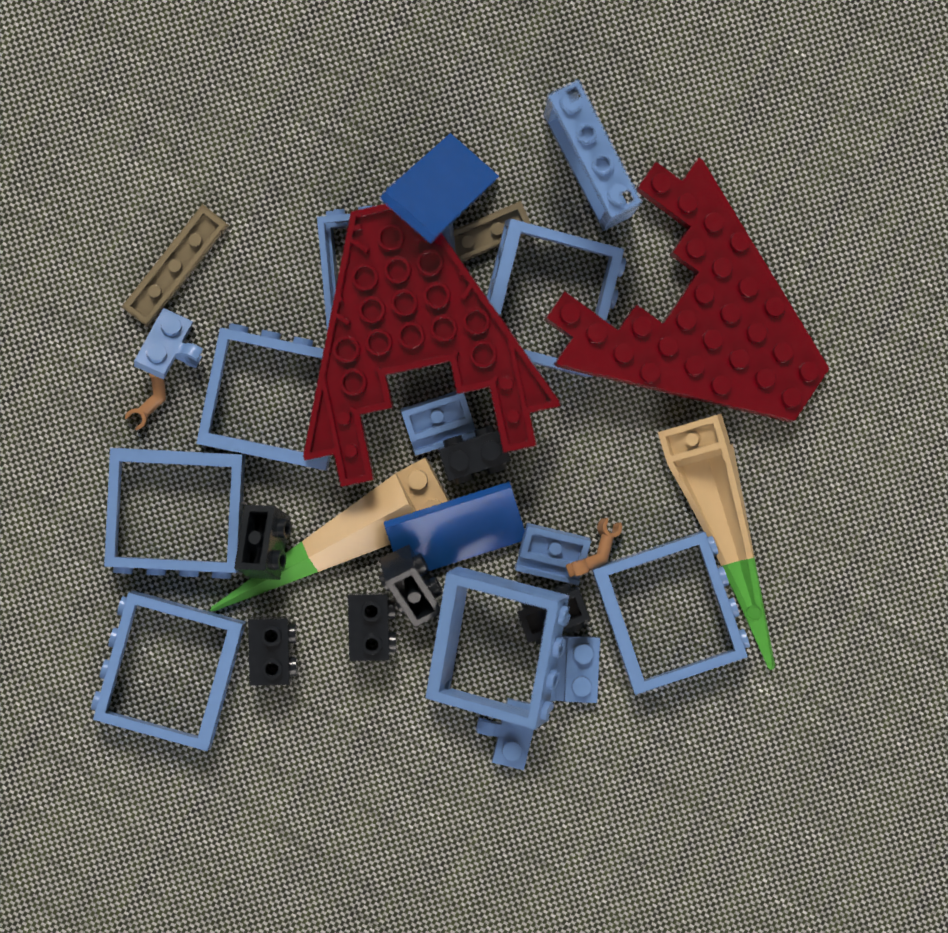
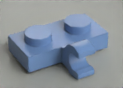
(166, 344)
(512, 739)

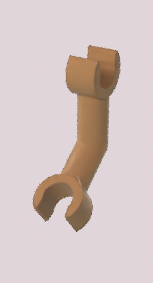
(151, 403)
(603, 552)

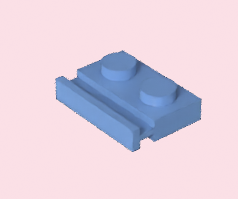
(438, 420)
(548, 551)
(578, 670)

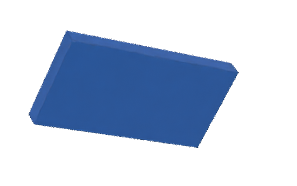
(439, 187)
(460, 527)

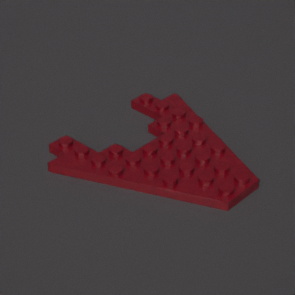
(403, 310)
(729, 332)

